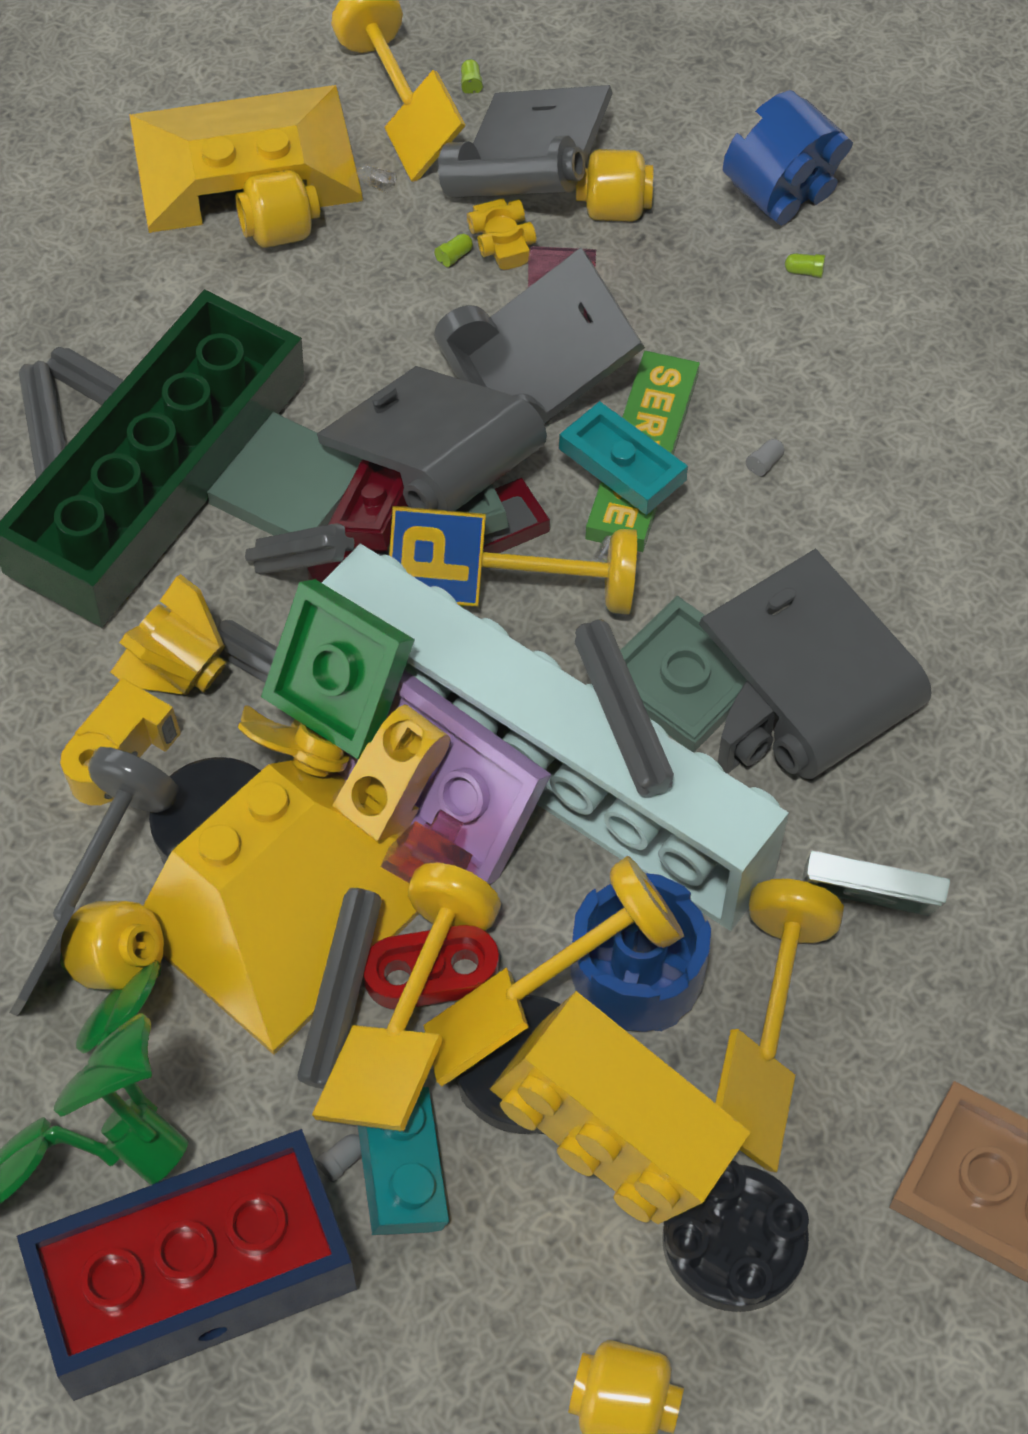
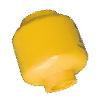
(616, 185)
(277, 208)
(110, 943)
(625, 1391)

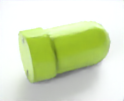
(471, 80)
(454, 249)
(805, 264)

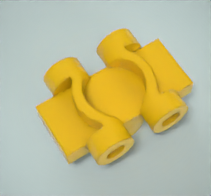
(501, 233)

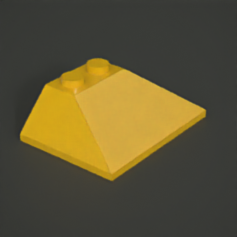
(227, 141)
(260, 894)

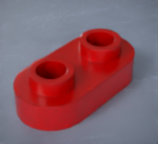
(443, 982)

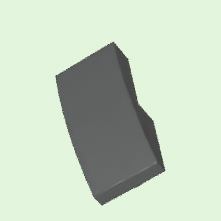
(746, 730)

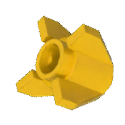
(173, 644)

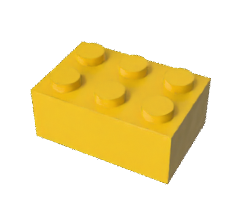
(619, 1112)

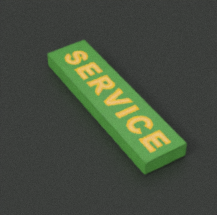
(658, 410)

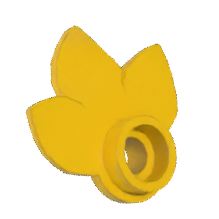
(309, 750)

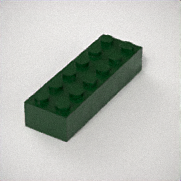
(149, 457)

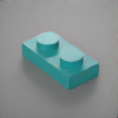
(623, 457)
(404, 1175)

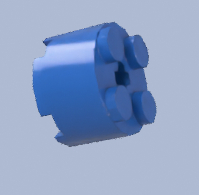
(787, 157)
(648, 987)

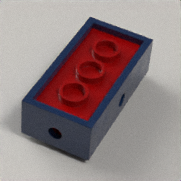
(185, 1264)

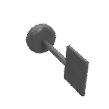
(130, 783)

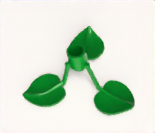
(120, 1060)

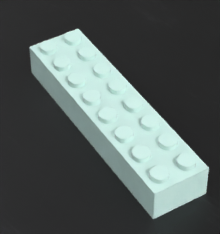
(699, 833)

